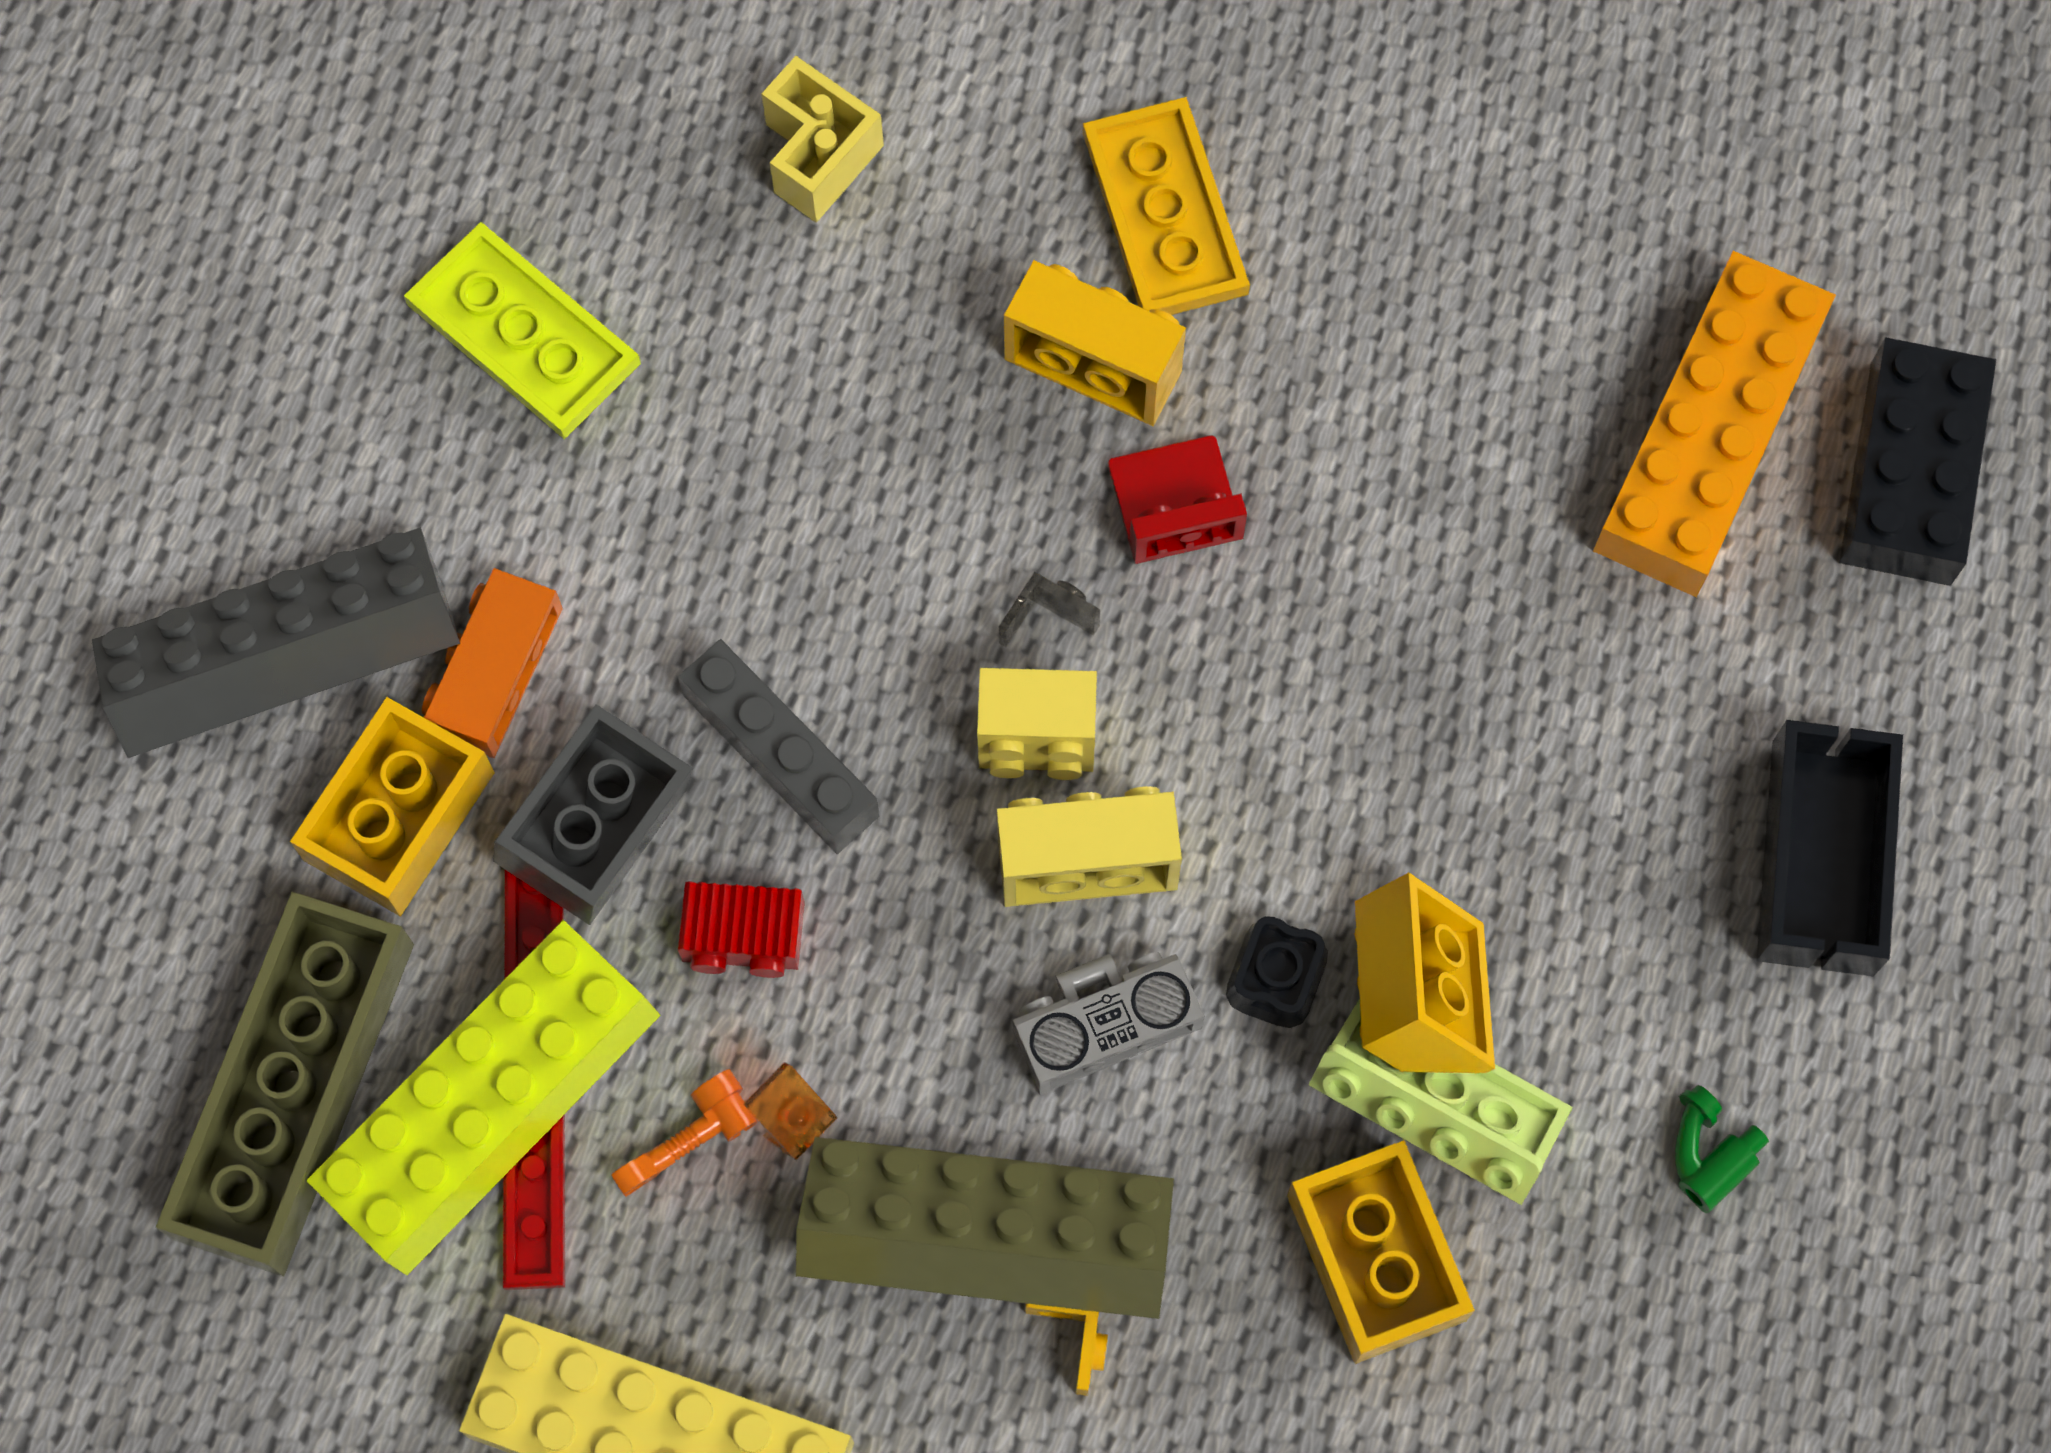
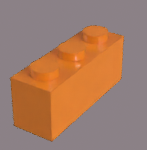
(494, 660)

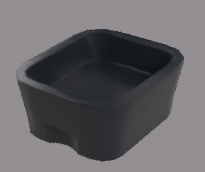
(1277, 972)

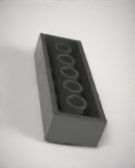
(273, 642)

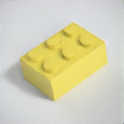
(1088, 847)

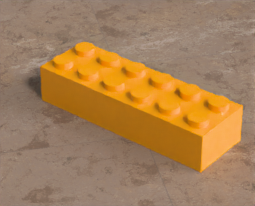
(1714, 424)

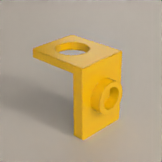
(1093, 1344)

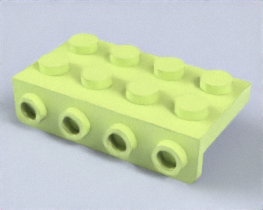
(1476, 1122)

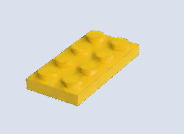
(1165, 208)

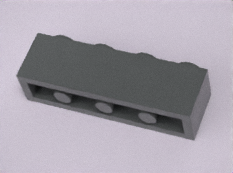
(779, 746)

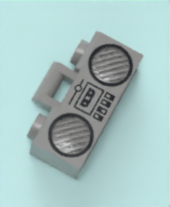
(1110, 1026)

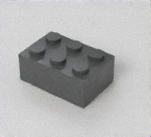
(592, 814)

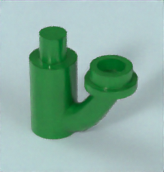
(1726, 1166)

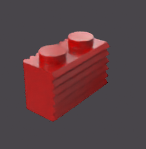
(741, 928)

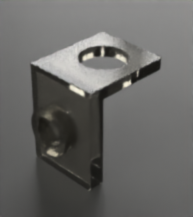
(1059, 598)

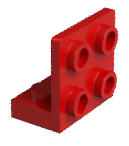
(1176, 499)

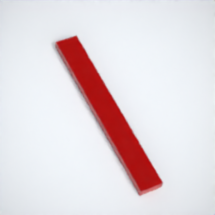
(537, 1182)

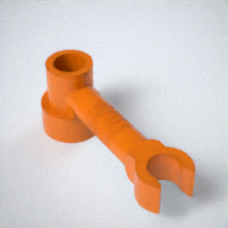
(722, 1112)

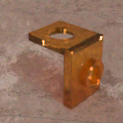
(789, 1111)

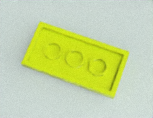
(522, 330)

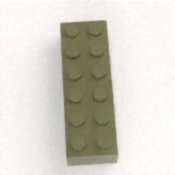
(286, 1084)
(984, 1227)

